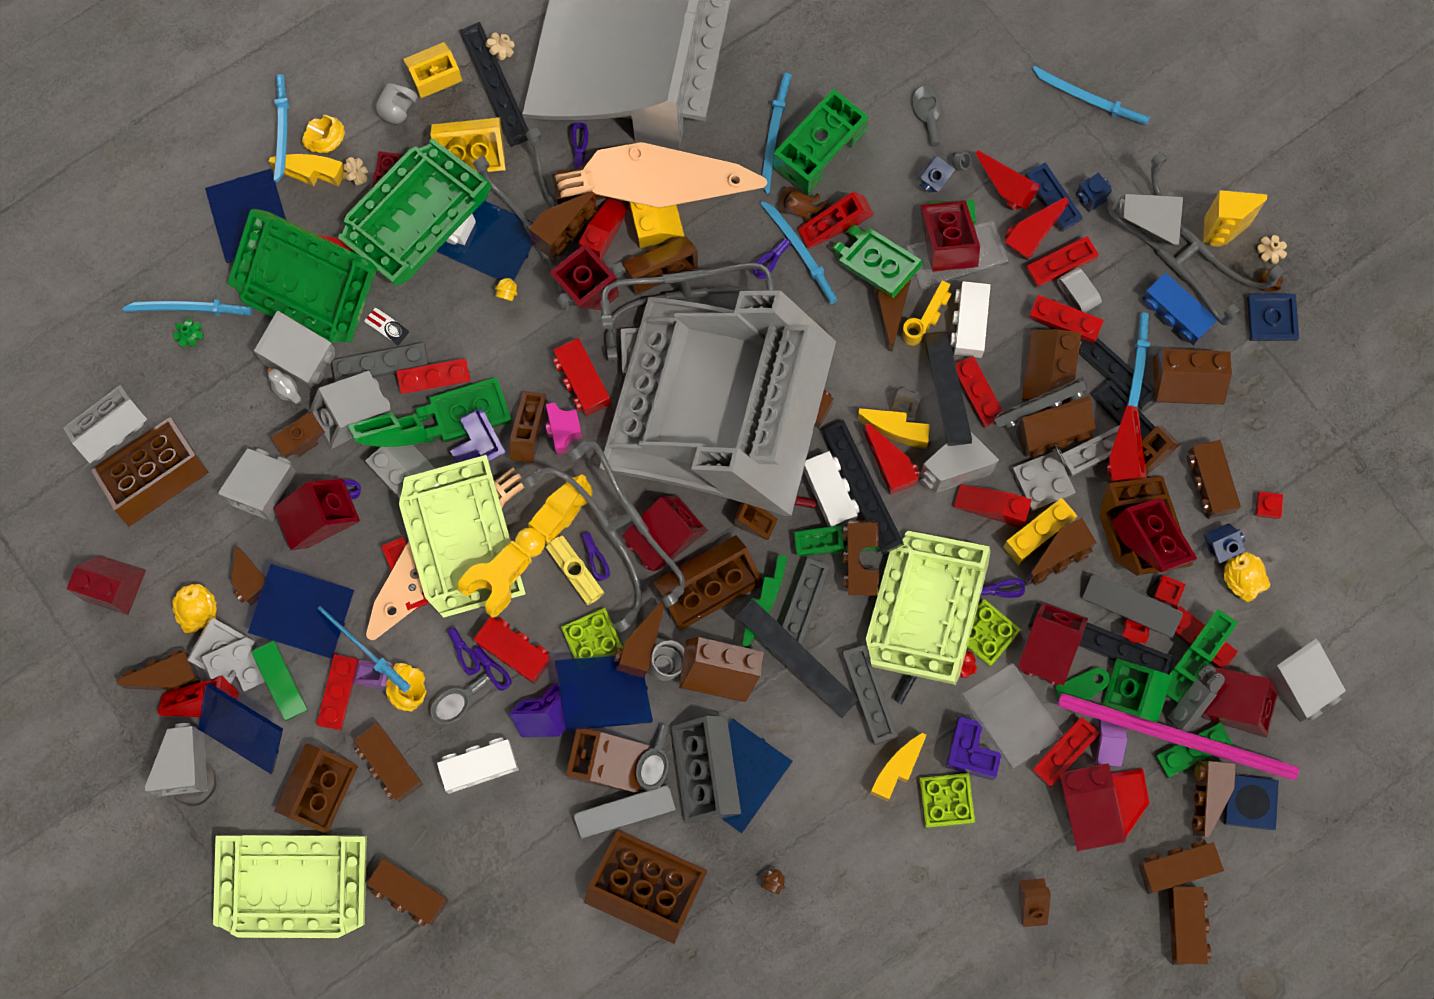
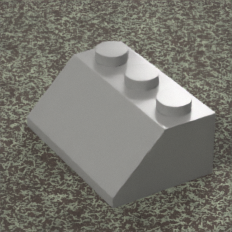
(105, 424)
(395, 463)

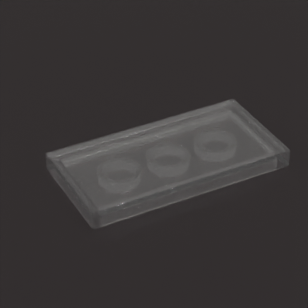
(991, 256)

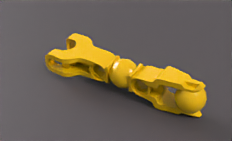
(513, 560)

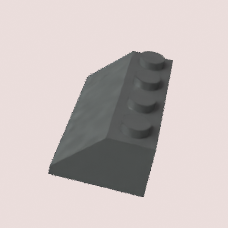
(706, 769)

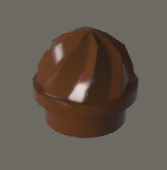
(1263, 279)
(773, 881)

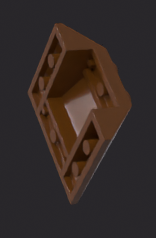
(1124, 495)

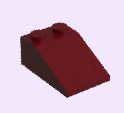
(950, 236)
(1154, 535)
(1093, 807)

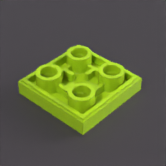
(990, 633)
(592, 636)
(947, 800)

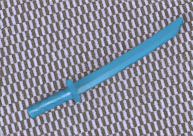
(282, 105)
(778, 106)
(1114, 108)
(816, 272)
(216, 307)
(1141, 347)
(381, 665)

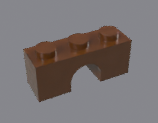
(860, 578)

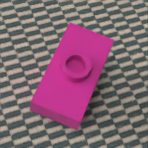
(563, 427)

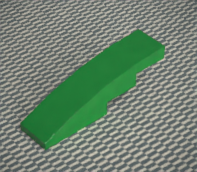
(823, 542)
(769, 594)
(1200, 654)

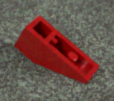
(1009, 183)
(836, 219)
(604, 227)
(1031, 231)
(1127, 452)
(892, 462)
(993, 504)
(188, 700)

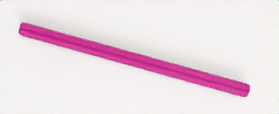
(1178, 736)

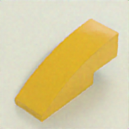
(311, 168)
(894, 427)
(898, 768)

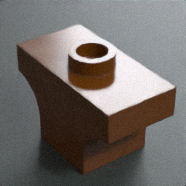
(299, 436)
(1034, 902)

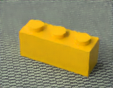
(1039, 531)

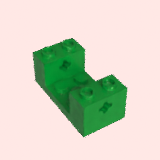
(803, 156)

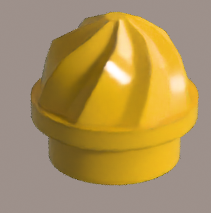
(506, 289)

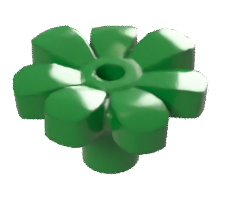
(188, 333)

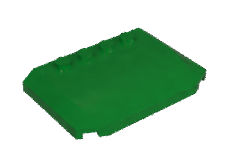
(413, 210)
(301, 276)

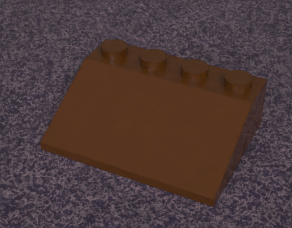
(149, 471)
(645, 886)

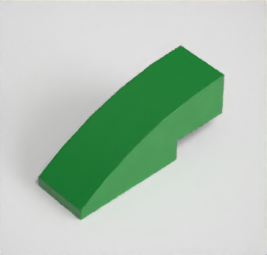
(388, 431)
(279, 680)

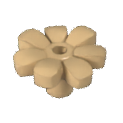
(500, 45)
(355, 171)
(1272, 249)

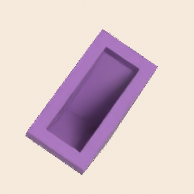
(369, 677)
(1110, 744)

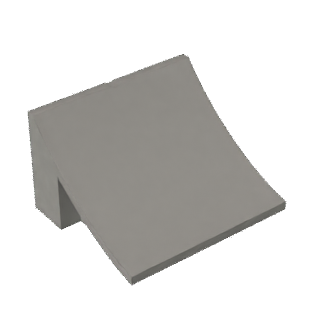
(628, 62)
(722, 398)

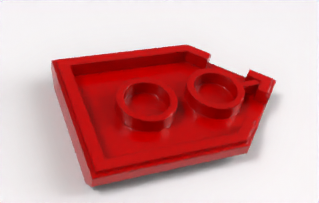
(1131, 796)

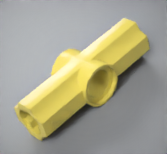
(566, 558)

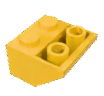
(433, 69)

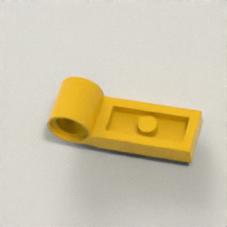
(930, 316)

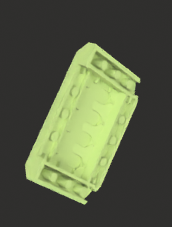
(452, 525)
(927, 606)
(289, 885)

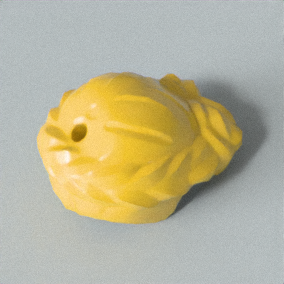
(323, 134)
(1248, 578)
(194, 607)
(414, 696)

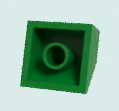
(1137, 690)

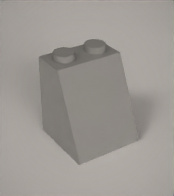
(1154, 214)
(295, 350)
(347, 403)
(958, 465)
(258, 483)
(1307, 681)
(179, 763)

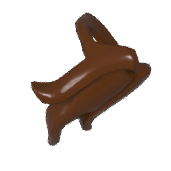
(800, 203)

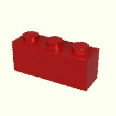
(581, 377)
(513, 649)

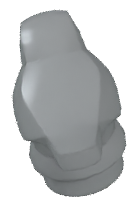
(283, 385)

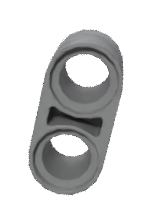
(1079, 290)

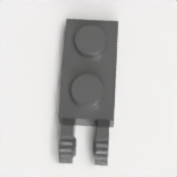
(1197, 698)

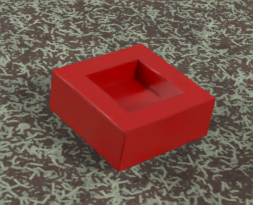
(1269, 505)
(1169, 591)
(1135, 632)

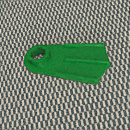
(1084, 685)

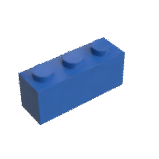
(1179, 309)

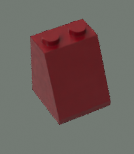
(584, 278)
(316, 513)
(672, 528)
(106, 583)
(1052, 644)
(1243, 702)

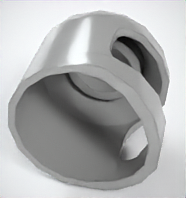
(393, 107)
(660, 658)

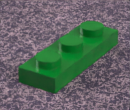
(1183, 757)

